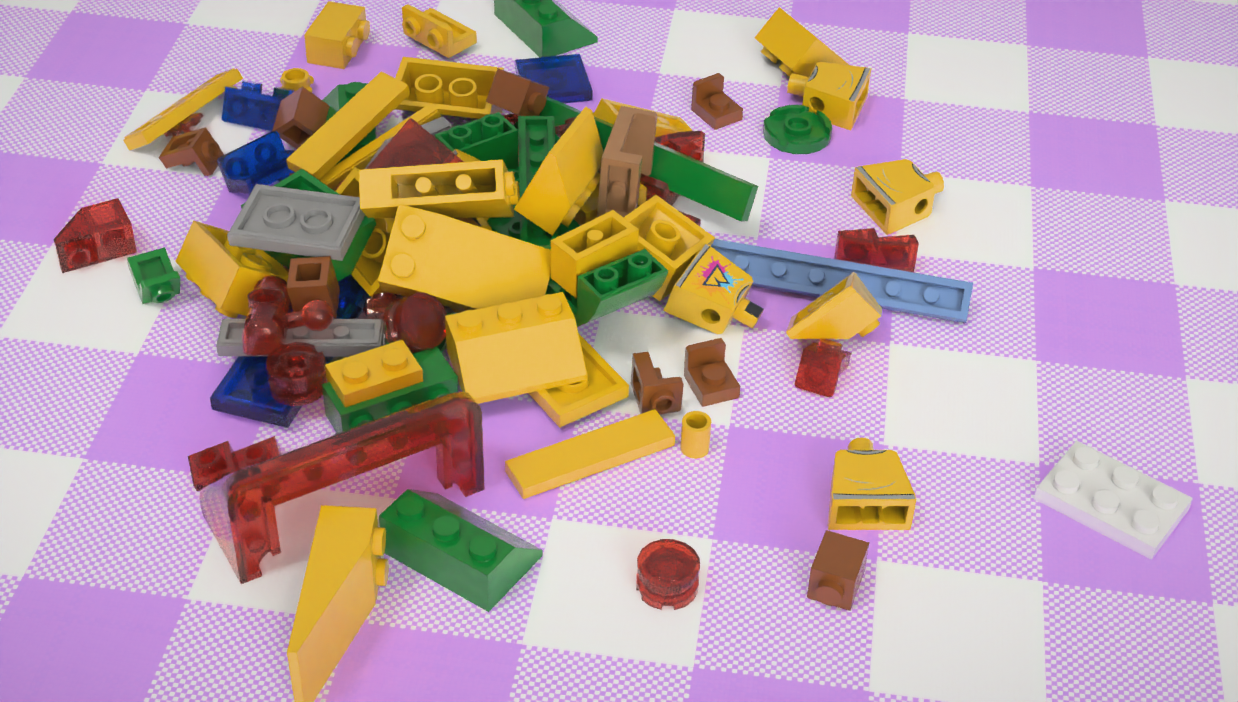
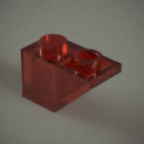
(95, 236)

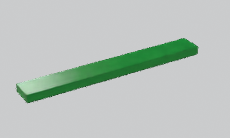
(681, 173)

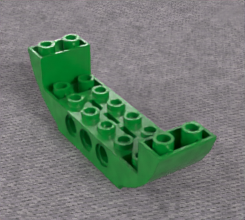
(598, 290)

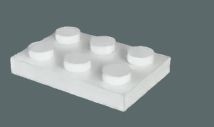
(1113, 499)

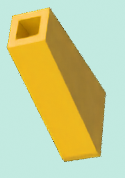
(448, 189)

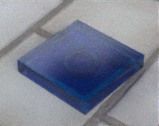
(562, 74)

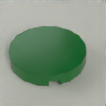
(797, 130)

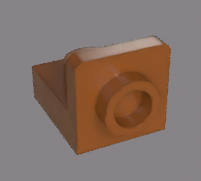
(713, 104)
(192, 147)
(709, 373)
(651, 389)

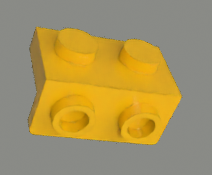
(437, 31)
(373, 373)

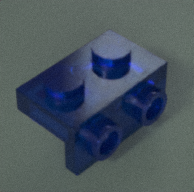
(252, 105)
(255, 163)

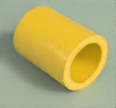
(695, 434)

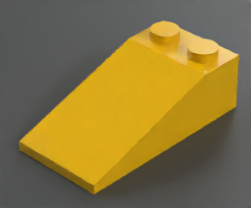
(460, 262)
(335, 594)

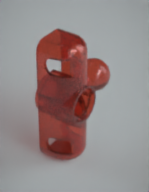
(272, 315)

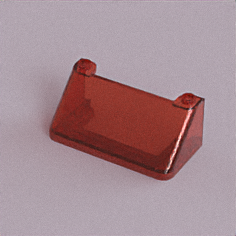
(243, 500)

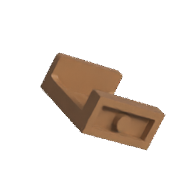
(625, 158)

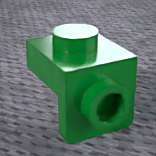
(154, 276)

